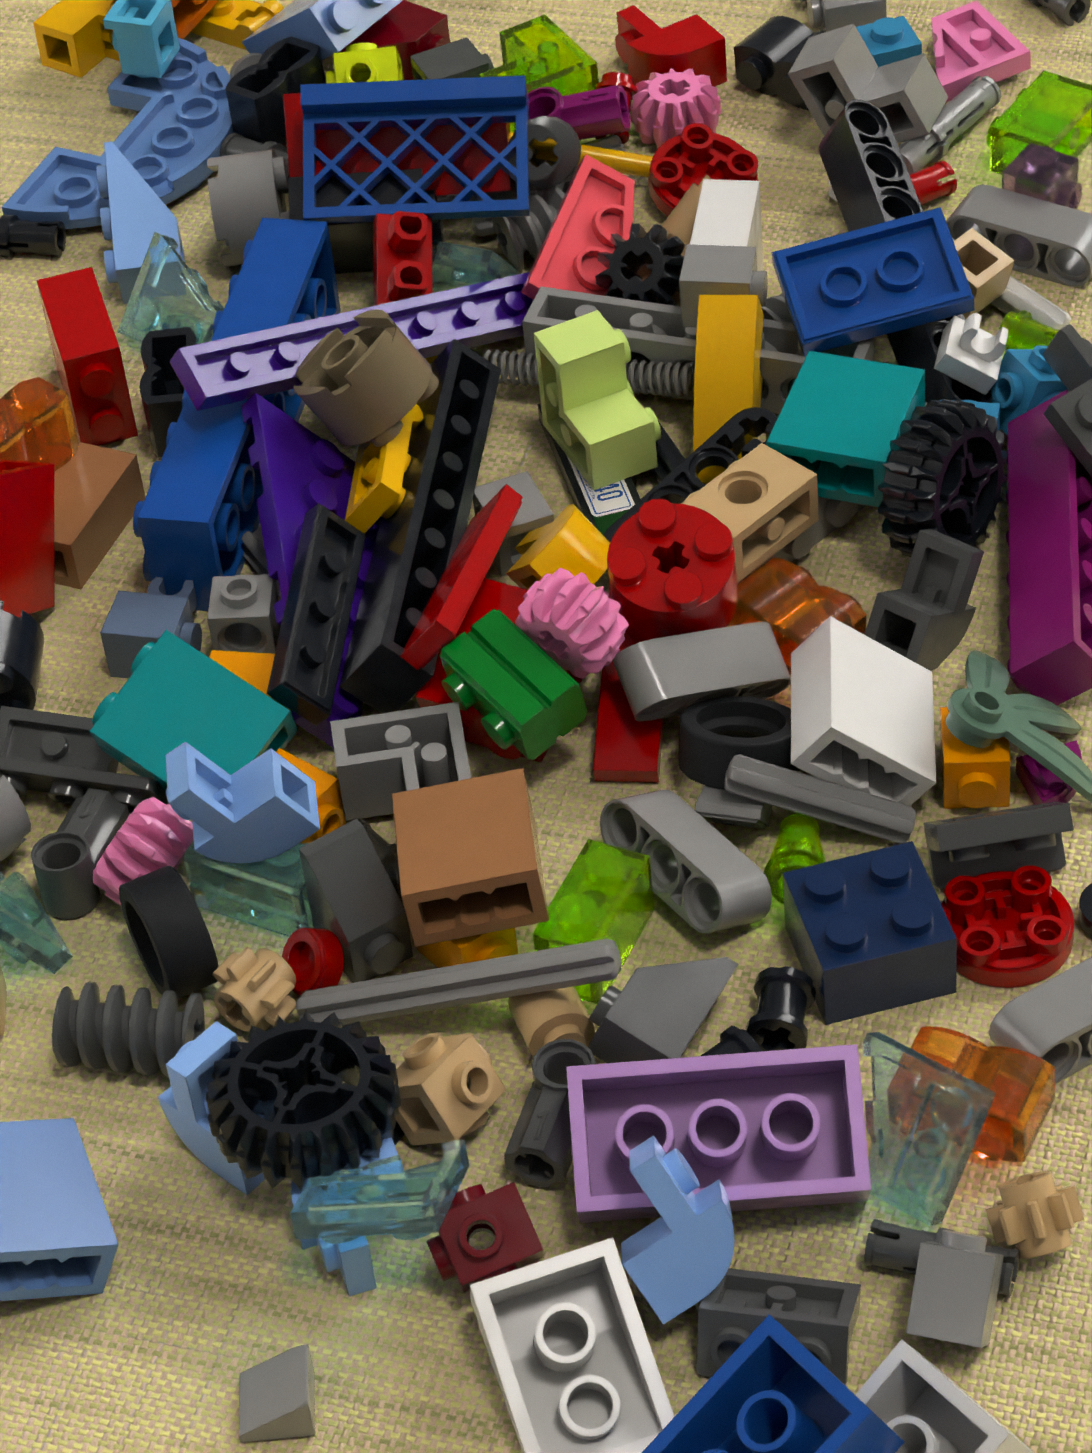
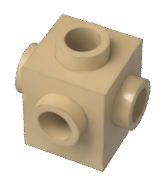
(445, 1088)

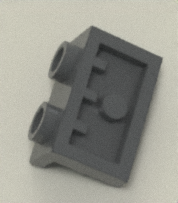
(998, 841)
(812, 1310)

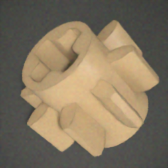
(254, 988)
(1035, 1214)

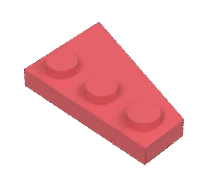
(593, 208)

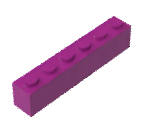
(1048, 561)

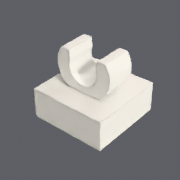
(971, 353)

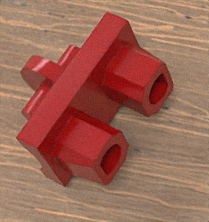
(401, 256)

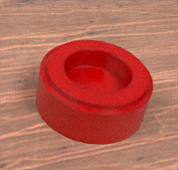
(315, 958)

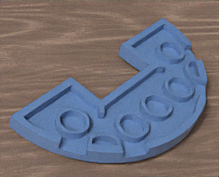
(167, 142)

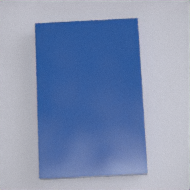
(873, 281)

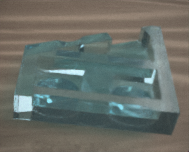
(467, 265)
(168, 295)
(26, 927)
(919, 1128)
(381, 1199)

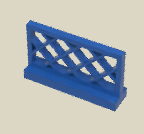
(424, 105)

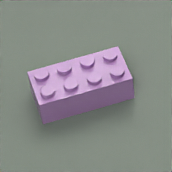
(762, 1122)

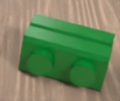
(512, 685)

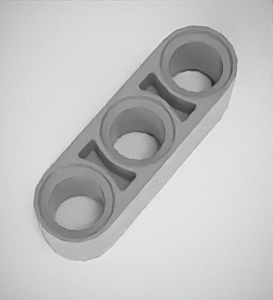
(1036, 233)
(683, 669)
(689, 860)
(1051, 1021)

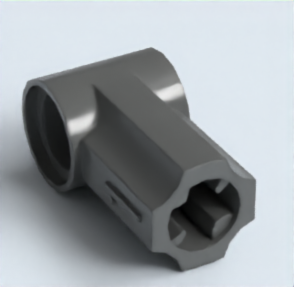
(68, 857)
(542, 1137)

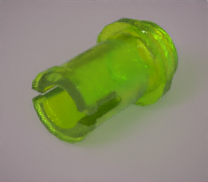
(1025, 332)

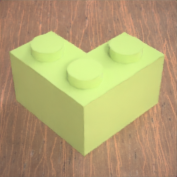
(591, 402)

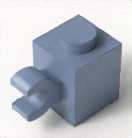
(143, 618)

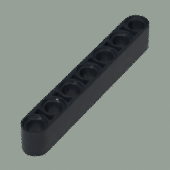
(875, 189)

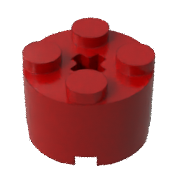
(672, 571)

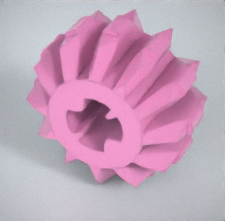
(672, 102)
(572, 622)
(146, 842)

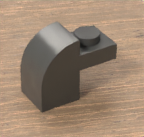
(931, 608)

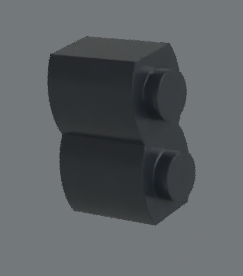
(769, 54)
(258, 90)
(160, 385)

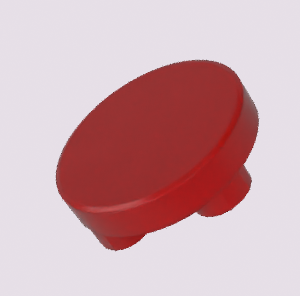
(689, 158)
(1009, 926)

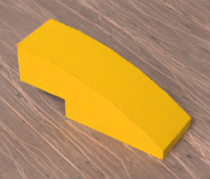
(725, 365)

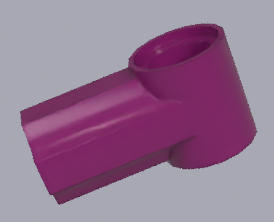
(587, 112)

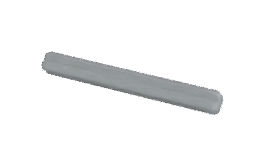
(464, 983)

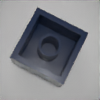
(870, 932)

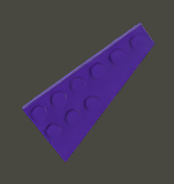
(297, 475)

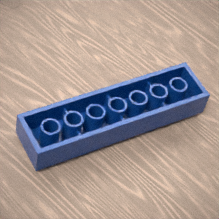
(205, 484)

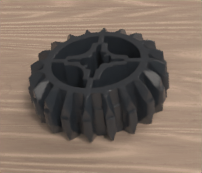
(943, 475)
(310, 1114)

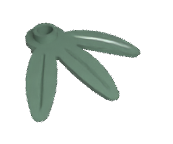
(987, 713)

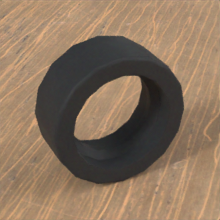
(732, 726)
(169, 932)

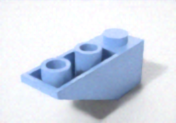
(130, 219)

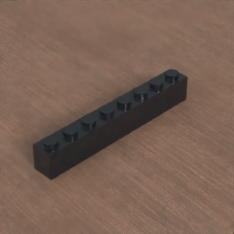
(423, 531)

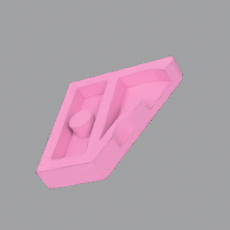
(974, 44)

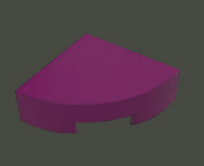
(1042, 783)

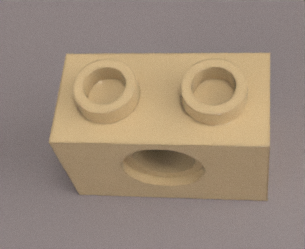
(762, 502)

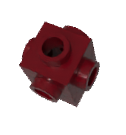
(497, 1213)

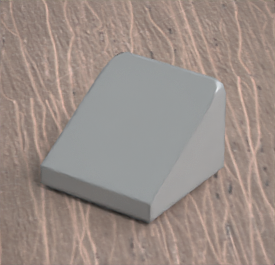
(731, 809)
(278, 1397)

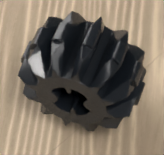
(656, 251)

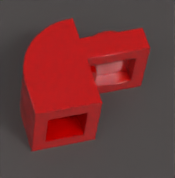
(678, 46)

